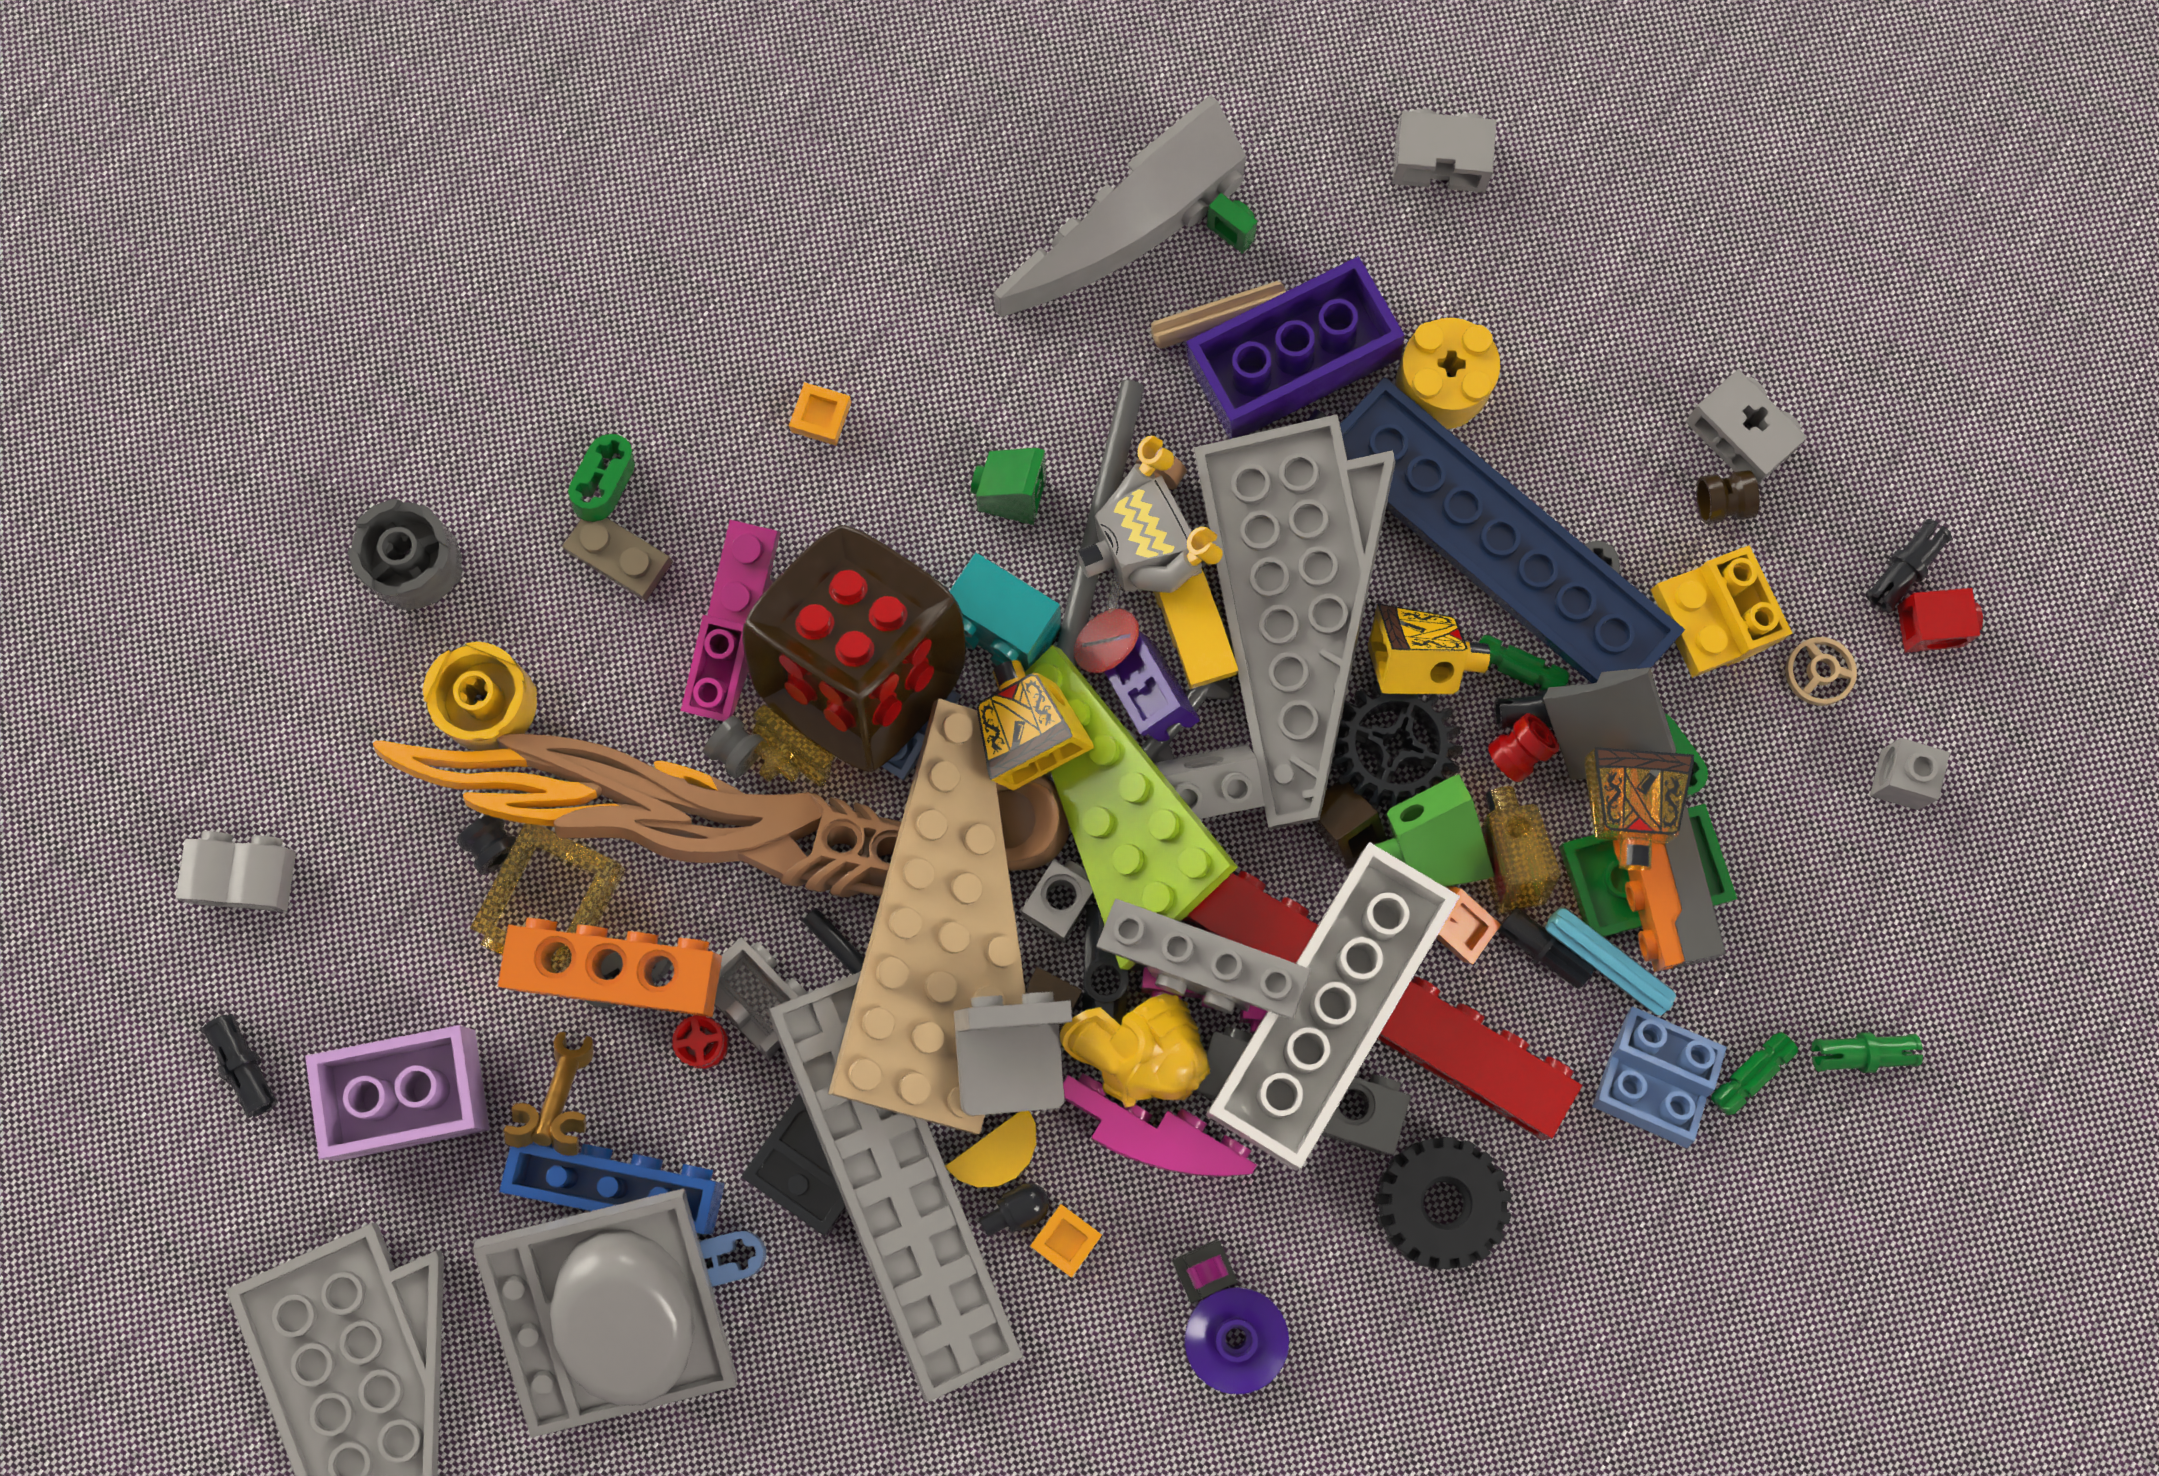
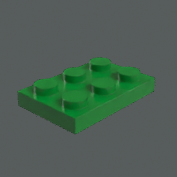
(1601, 883)

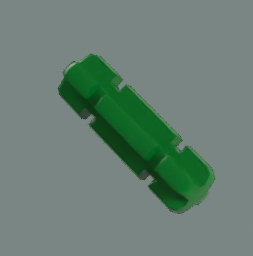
(1524, 665)
(1754, 1073)

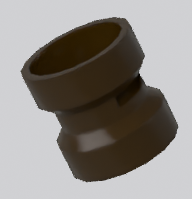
(1727, 497)

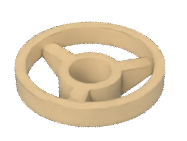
(1815, 679)

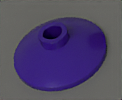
(1240, 1367)

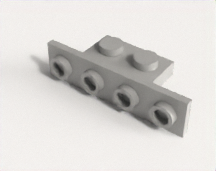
(1203, 962)

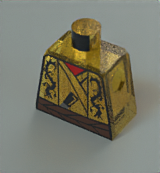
(1637, 799)

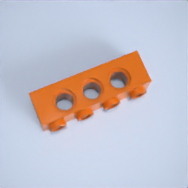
(529, 969)

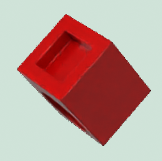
(1939, 620)

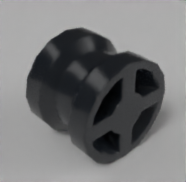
(487, 843)

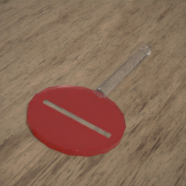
(1107, 637)

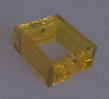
(606, 879)

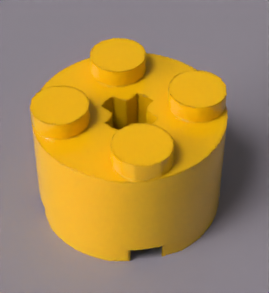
(1452, 347)
(474, 670)

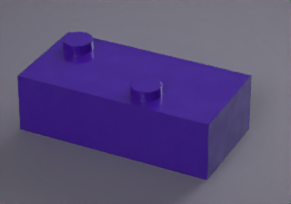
(1295, 348)

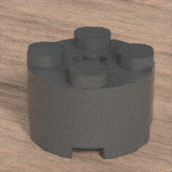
(411, 580)

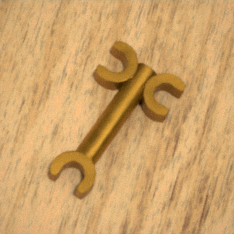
(552, 1124)

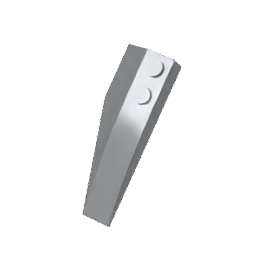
(1167, 188)

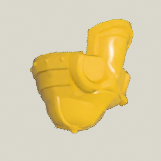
(1146, 1056)

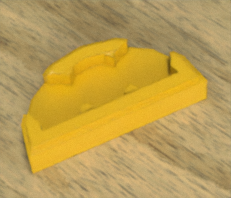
(999, 1155)

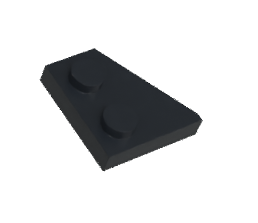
(796, 1171)

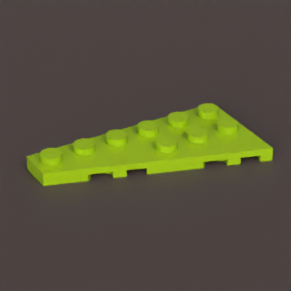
(1126, 816)

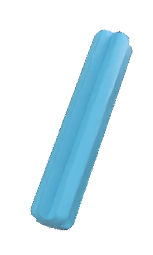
(1610, 961)

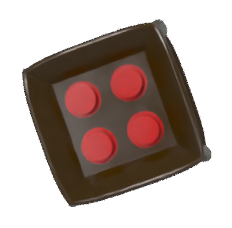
(855, 646)

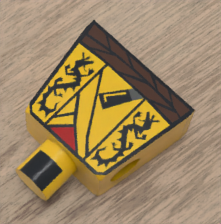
(1421, 652)
(1027, 727)

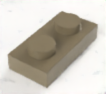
(618, 555)

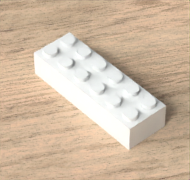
(1359, 970)

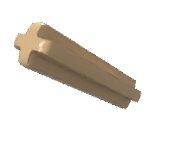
(1205, 317)

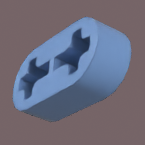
(725, 1244)

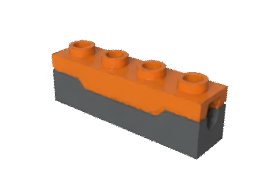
(1674, 904)

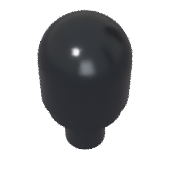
(1017, 1209)

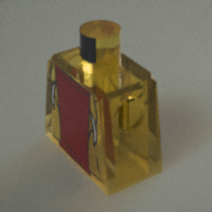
(1518, 852)

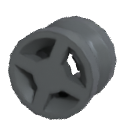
(733, 746)

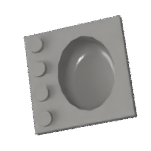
(606, 1312)

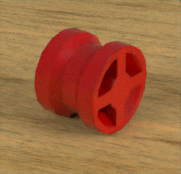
(689, 1034)

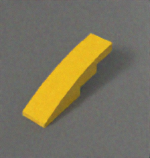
(1197, 632)

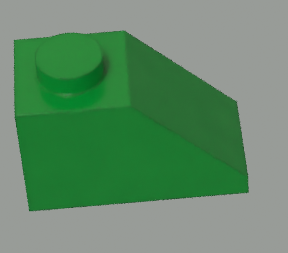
(1011, 484)

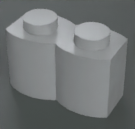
(236, 873)

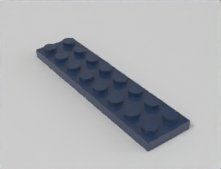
(1507, 541)

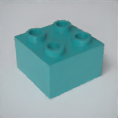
(1005, 613)

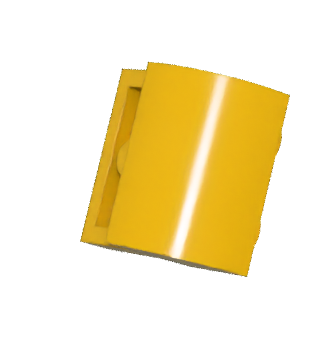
(1724, 611)

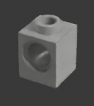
(1910, 774)
(1051, 920)

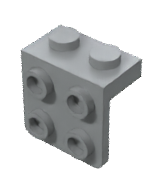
(1010, 1054)

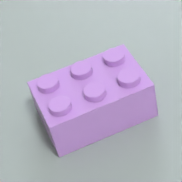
(397, 1093)

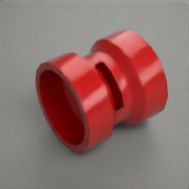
(1523, 747)

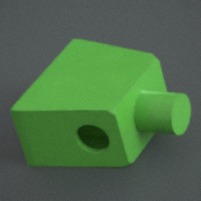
(1440, 835)

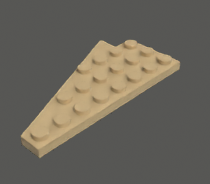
(937, 935)

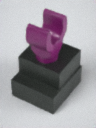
(1204, 1271)

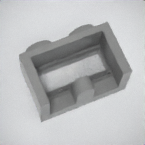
(749, 989)

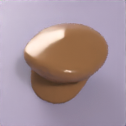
(1032, 823)

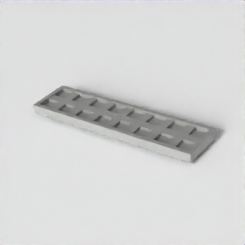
(899, 1208)

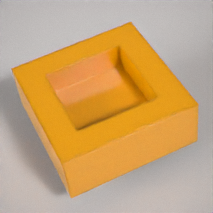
(820, 414)
(1066, 1240)

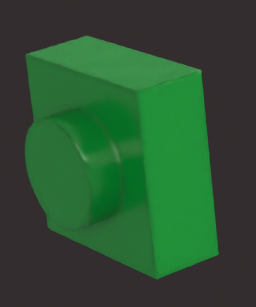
(1232, 222)

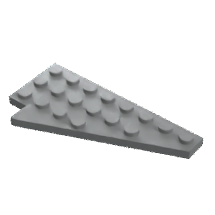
(1294, 585)
(349, 1356)

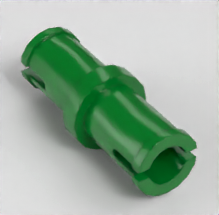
(1867, 1052)

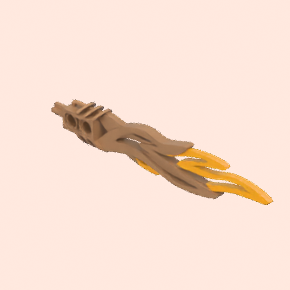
(653, 806)

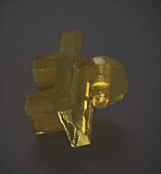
(788, 750)

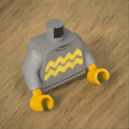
(1146, 533)

